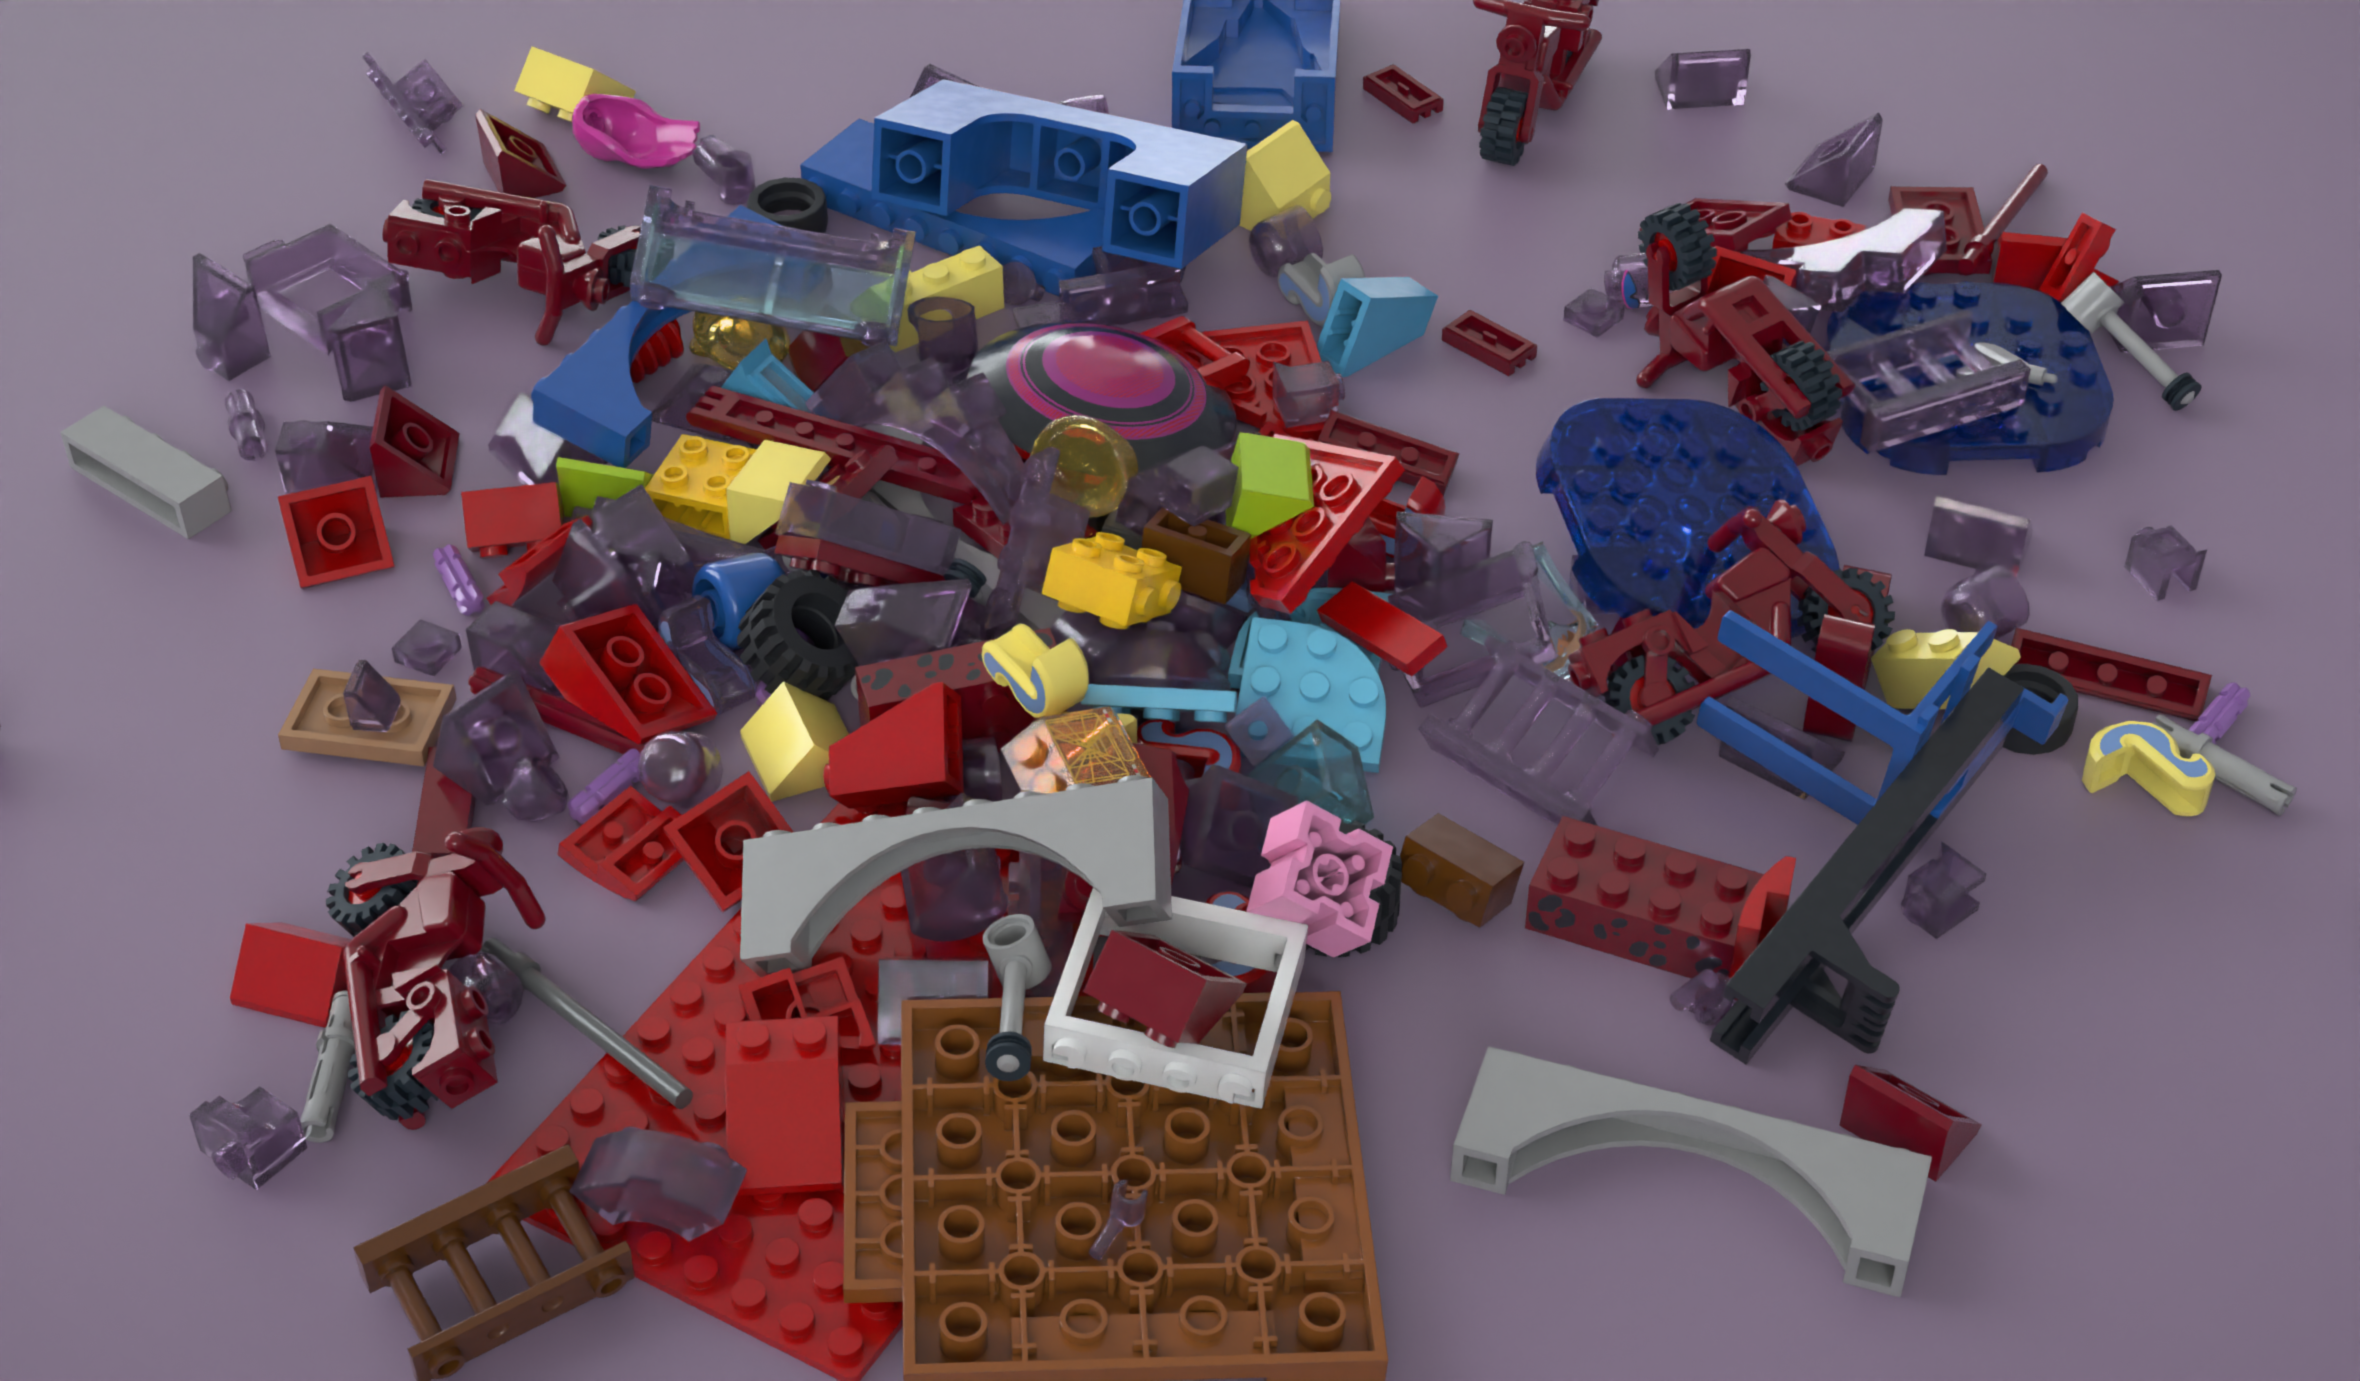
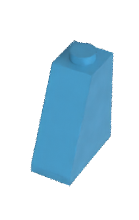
(1373, 320)

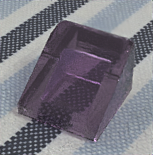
(370, 699)

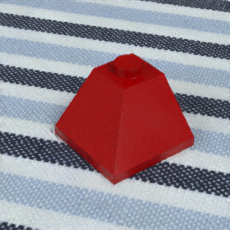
(714, 834)

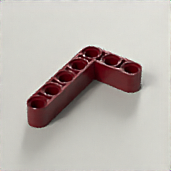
(1844, 649)

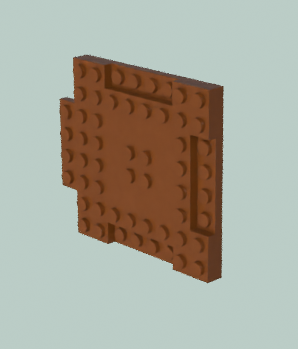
(993, 1190)

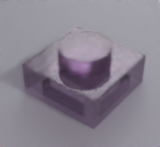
(1594, 312)
(427, 647)

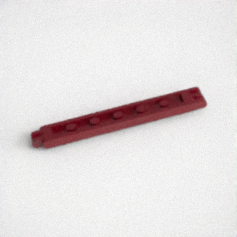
(760, 420)

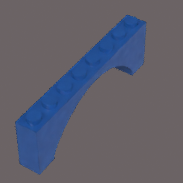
(1049, 246)
(592, 391)

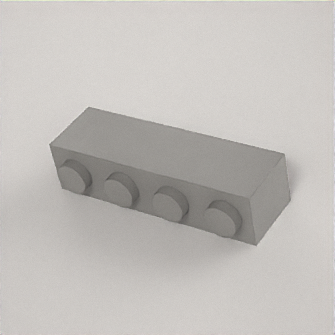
(146, 471)

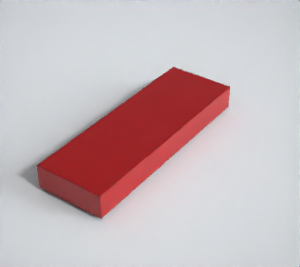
(1382, 628)

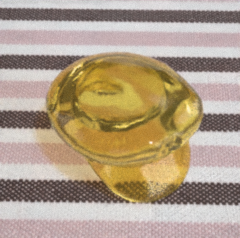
(732, 339)
(1091, 462)

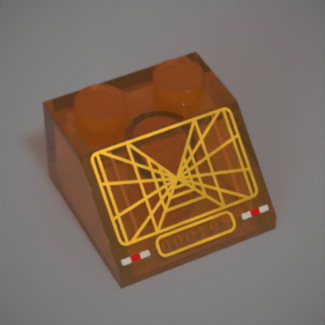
(1073, 750)

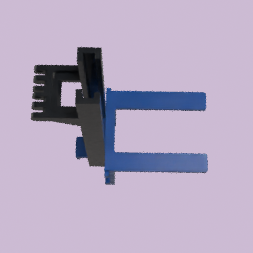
(1916, 796)

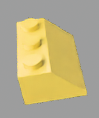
(965, 276)

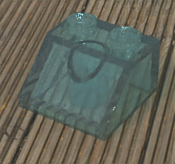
(1322, 770)

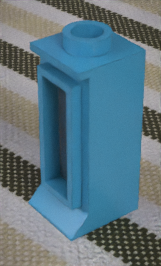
(768, 379)

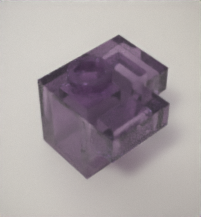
(249, 1136)

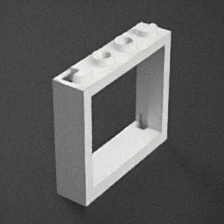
(1189, 1067)

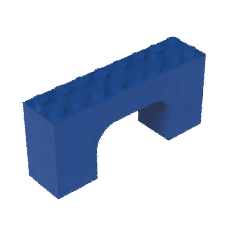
(1160, 186)

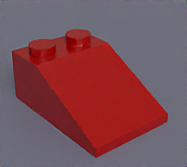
(624, 675)
(785, 1104)

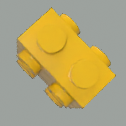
(694, 483)
(1112, 580)

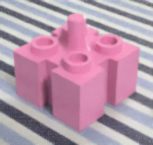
(1321, 878)

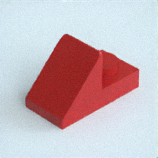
(2078, 258)

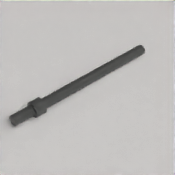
(590, 1025)

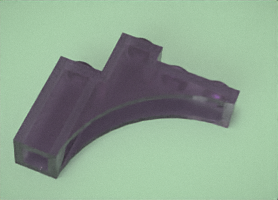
(1876, 259)

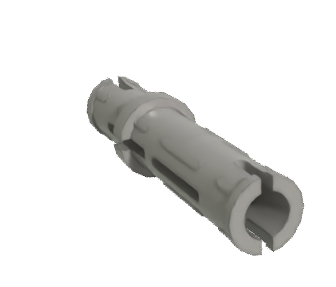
(2231, 769)
(331, 1072)

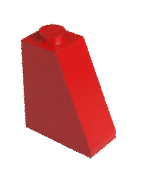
(901, 753)

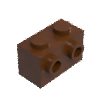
(1210, 554)
(1459, 870)

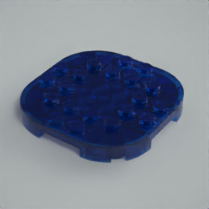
(2055, 421)
(1651, 486)

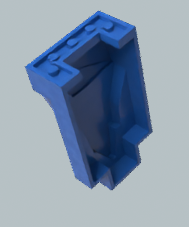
(1255, 68)

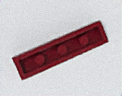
(2117, 675)

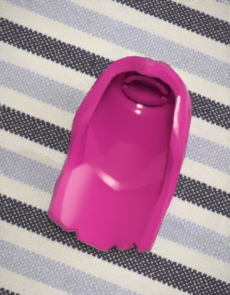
(631, 132)

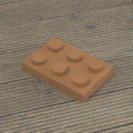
(322, 724)

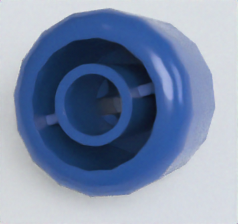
(733, 588)

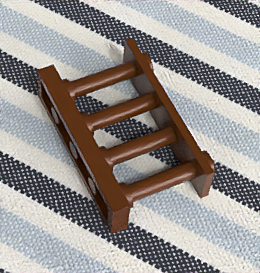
(485, 1211)

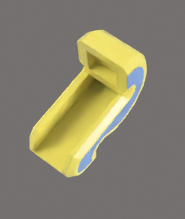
(1039, 677)
(2153, 762)

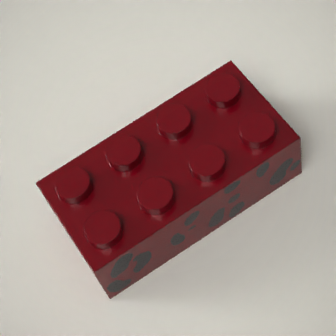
(986, 706)
(1638, 899)

